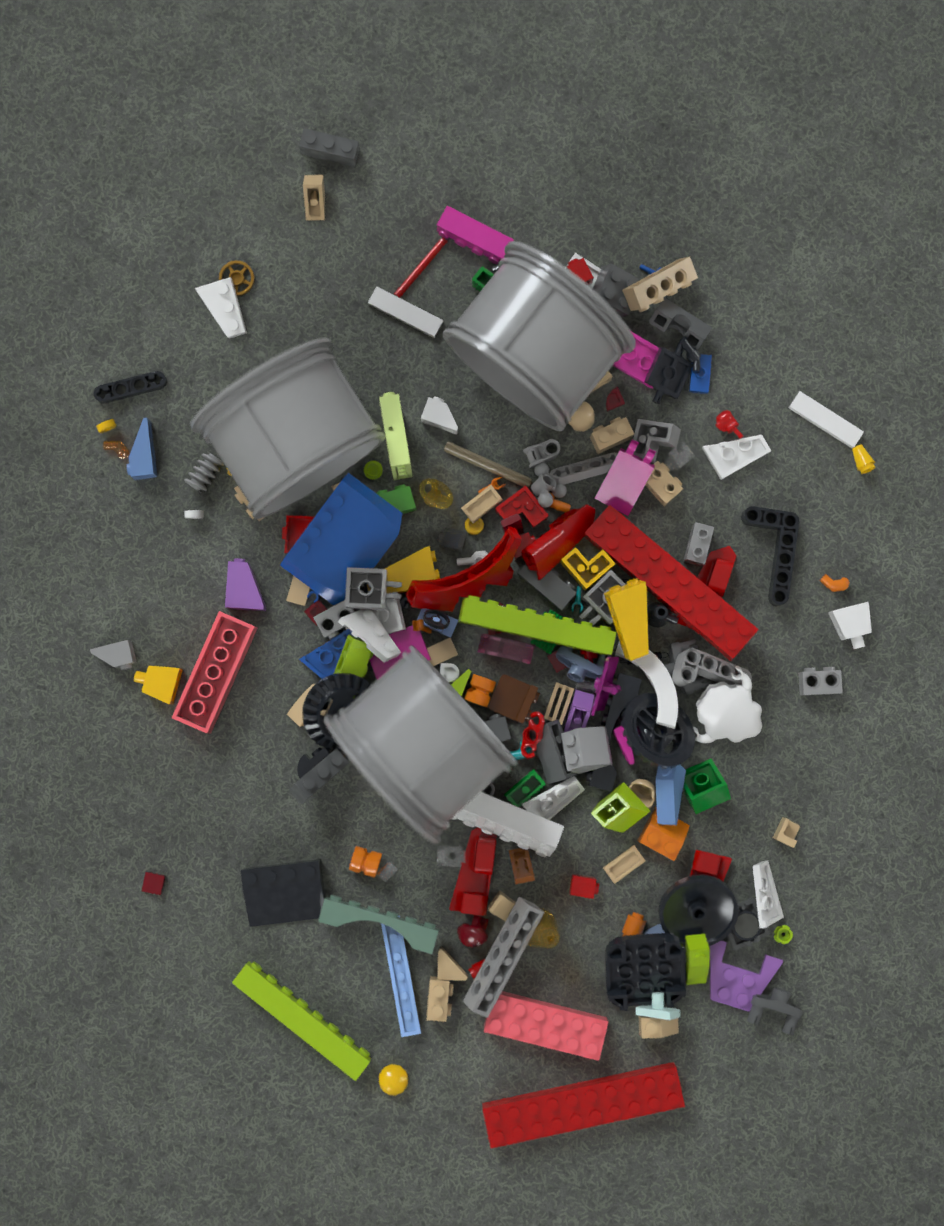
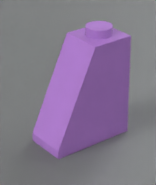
(242, 587)

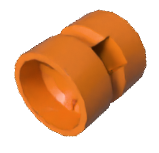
(480, 690)
(365, 861)

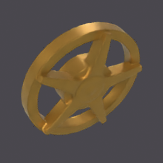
(238, 276)

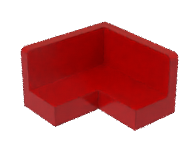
(525, 503)

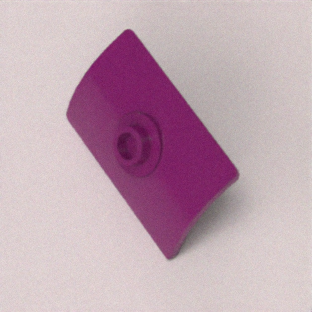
(604, 684)

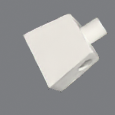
(852, 623)

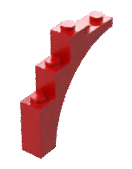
(492, 569)

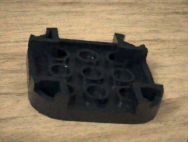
(643, 966)

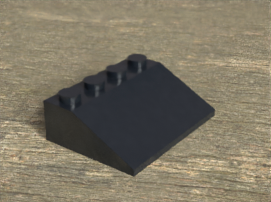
(283, 892)

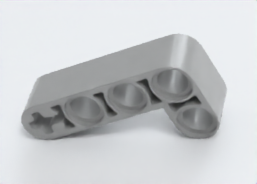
(696, 667)

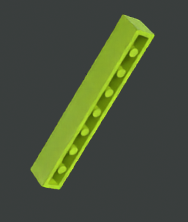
(537, 626)
(301, 1020)

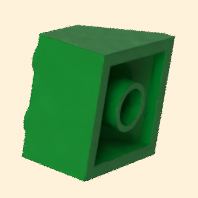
(705, 786)

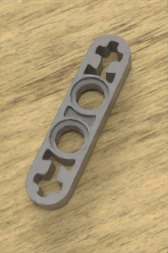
(566, 474)

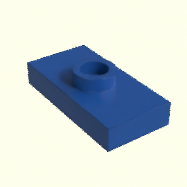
(700, 382)

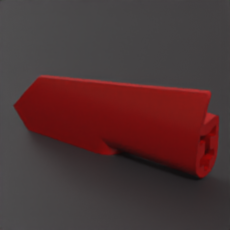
(556, 543)
(716, 572)
(710, 864)
(475, 875)

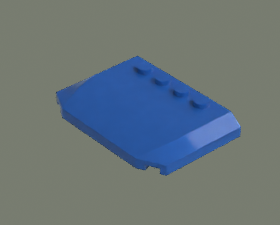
(347, 532)

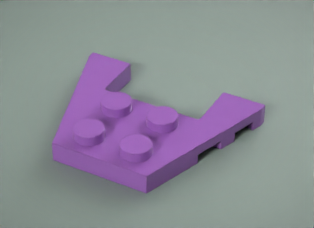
(737, 985)

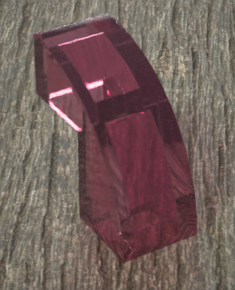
(506, 648)

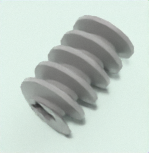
(204, 472)

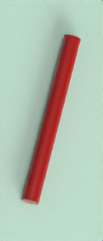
(419, 269)

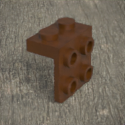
(513, 698)

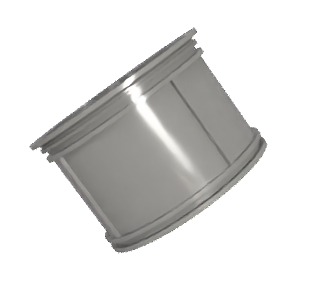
(539, 336)
(288, 427)
(420, 744)

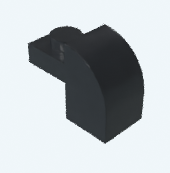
(306, 763)

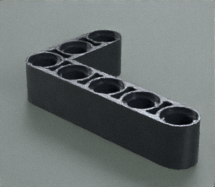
(780, 548)

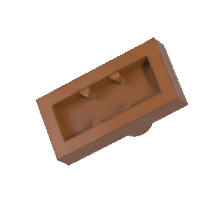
(521, 865)

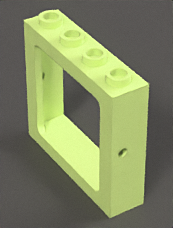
(395, 436)

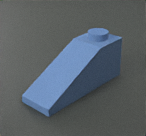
(142, 456)
(669, 793)

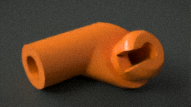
(559, 505)
(835, 585)

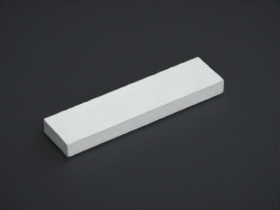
(405, 312)
(826, 419)

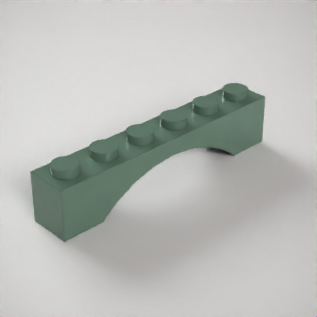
(420, 936)

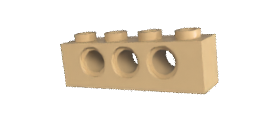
(659, 284)

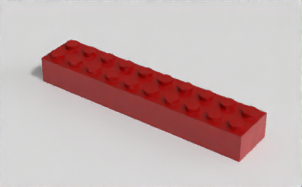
(671, 583)
(583, 1105)

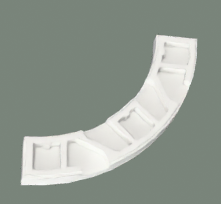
(662, 684)

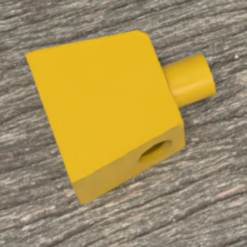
(160, 682)

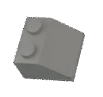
(586, 749)

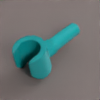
(578, 599)

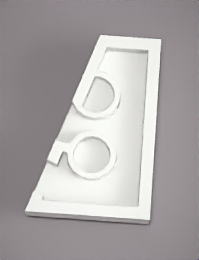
(224, 306)
(734, 455)
(370, 630)
(554, 799)
(766, 895)

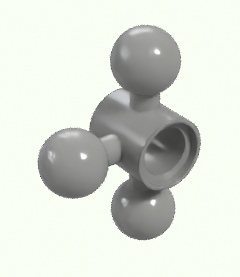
(546, 483)

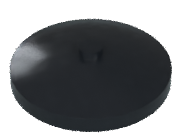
(698, 907)

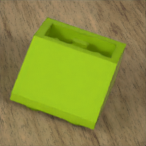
(620, 809)

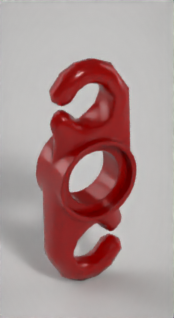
(538, 728)

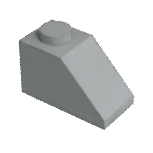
(117, 654)

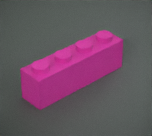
(472, 234)

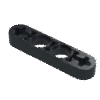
(130, 387)

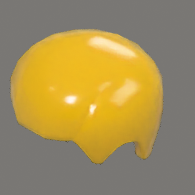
(393, 1079)

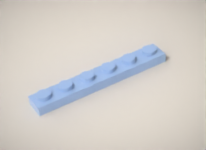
(401, 981)

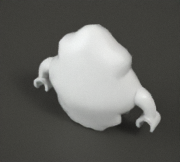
(728, 711)

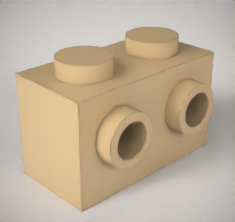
(611, 435)
(662, 484)
(438, 1004)

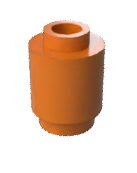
(634, 924)

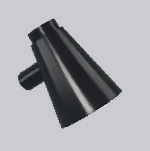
(655, 619)

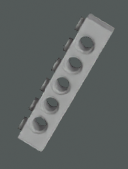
(503, 957)

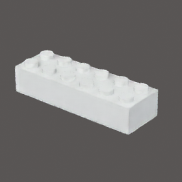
(511, 824)

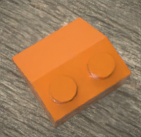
(664, 838)

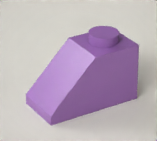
(579, 710)

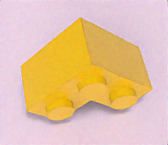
(587, 572)

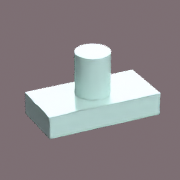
(657, 1009)

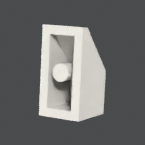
(438, 415)

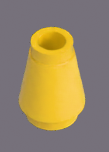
(863, 460)

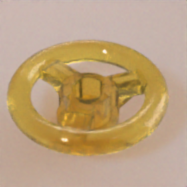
(435, 496)

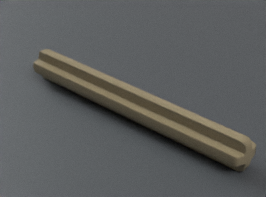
(487, 464)

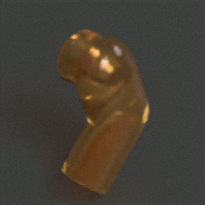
(118, 446)

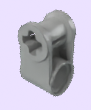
(541, 453)

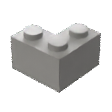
(652, 434)

